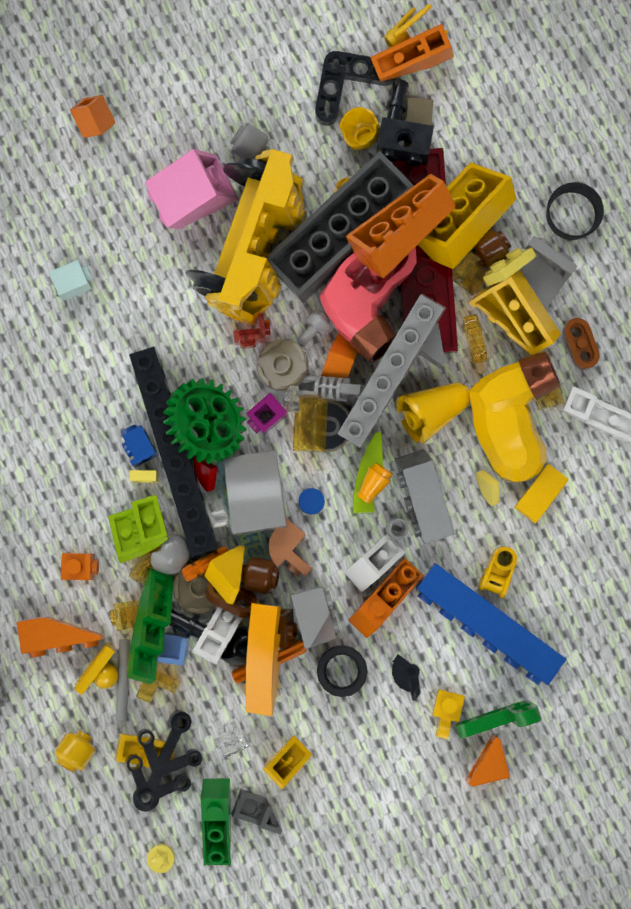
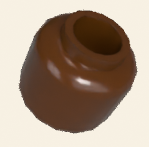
(492, 248)
(260, 575)

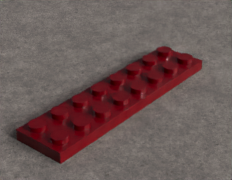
(427, 275)

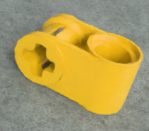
(498, 573)

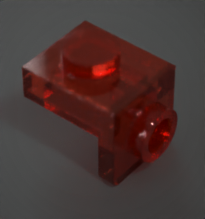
(249, 337)

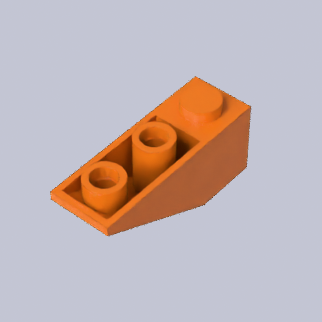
(385, 598)
(49, 633)

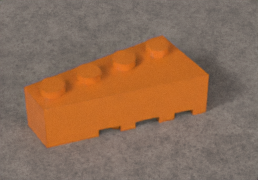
(401, 225)

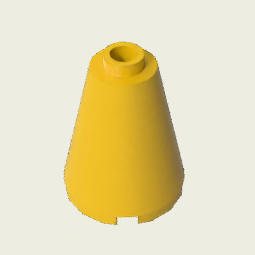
(431, 409)

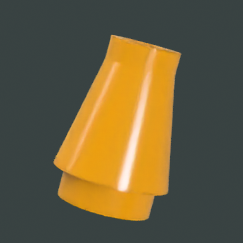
(374, 482)

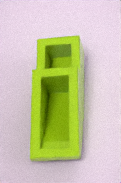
(372, 454)

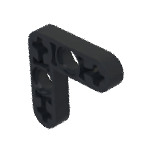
(337, 77)

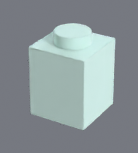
(71, 279)

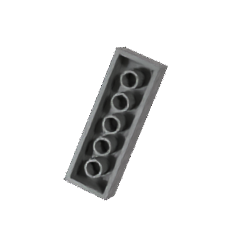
(320, 242)

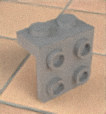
(547, 270)

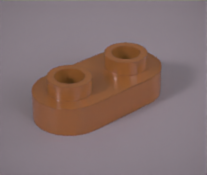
(583, 344)

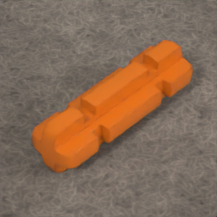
(200, 566)

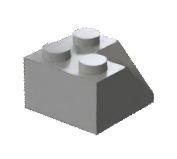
(314, 616)

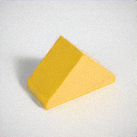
(225, 573)
(287, 762)

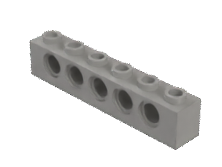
(391, 370)

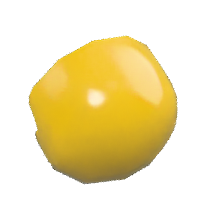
(360, 128)

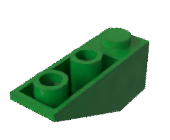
(216, 821)

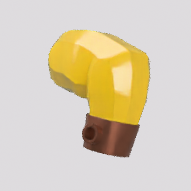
(505, 419)

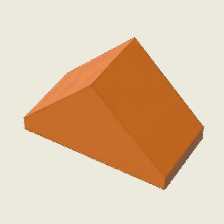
(339, 359)
(490, 764)

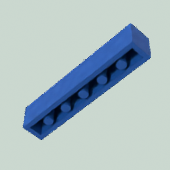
(490, 624)

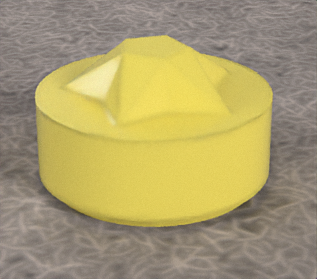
(161, 858)

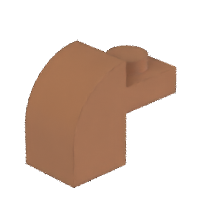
(281, 548)

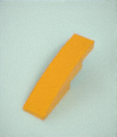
(261, 660)

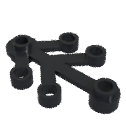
(161, 765)

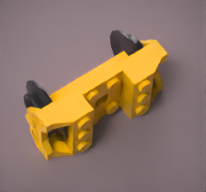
(271, 200)

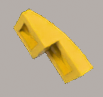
(541, 493)
(129, 744)

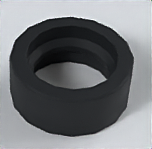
(346, 690)

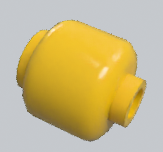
(74, 751)

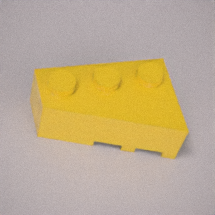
(518, 312)

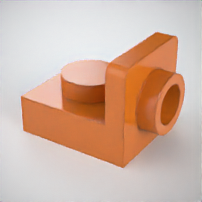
(79, 566)

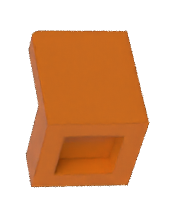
(92, 116)

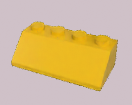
(480, 201)

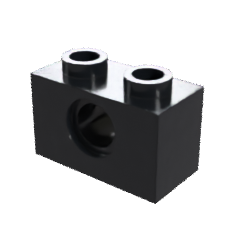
(417, 134)

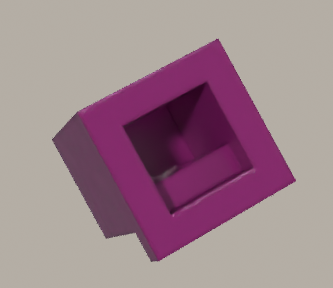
(270, 405)

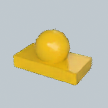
(99, 671)

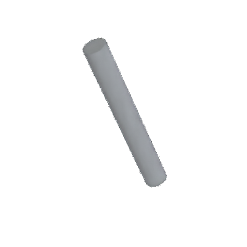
(122, 687)

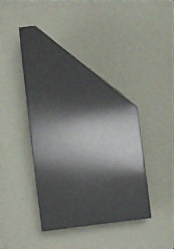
(255, 810)

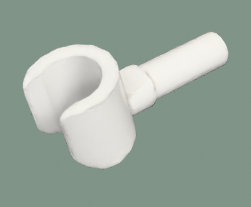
(221, 518)

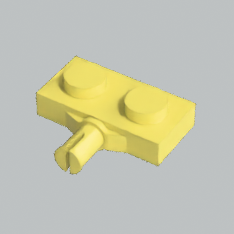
(505, 268)

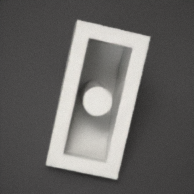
(374, 562)

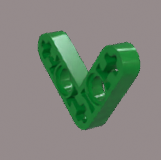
(519, 713)

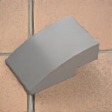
(254, 493)

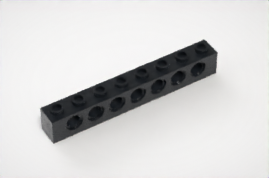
(177, 466)

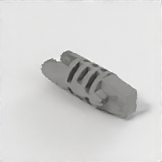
(331, 388)

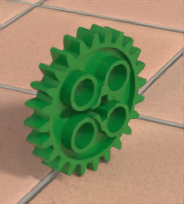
(205, 420)

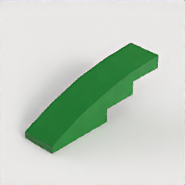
(149, 626)

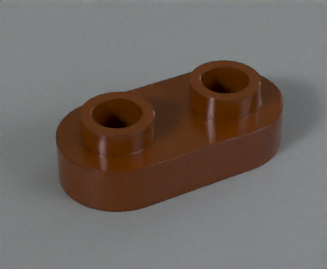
(243, 598)

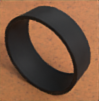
(586, 191)

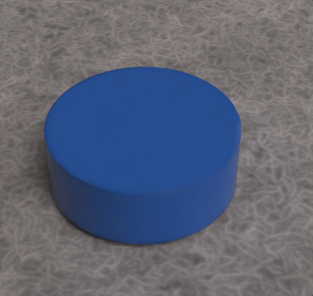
(311, 501)

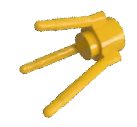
(399, 31)

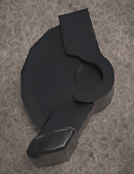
(406, 676)

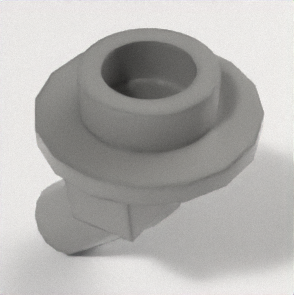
(318, 324)

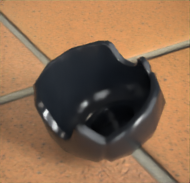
(236, 650)

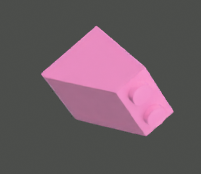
(190, 189)

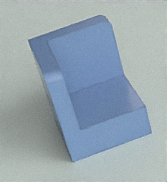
(175, 650)

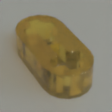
(474, 339)

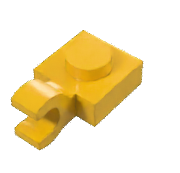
(448, 708)

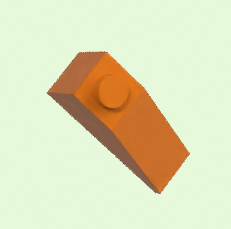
(414, 54)

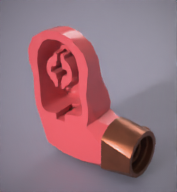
(354, 301)

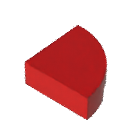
(206, 474)

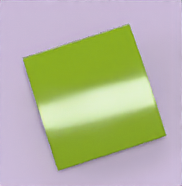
(138, 529)

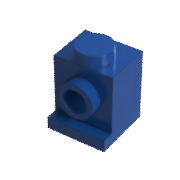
(138, 445)

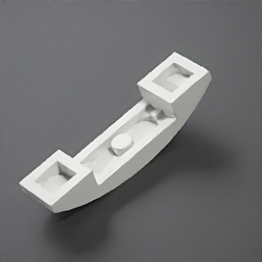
(598, 414)
(217, 634)

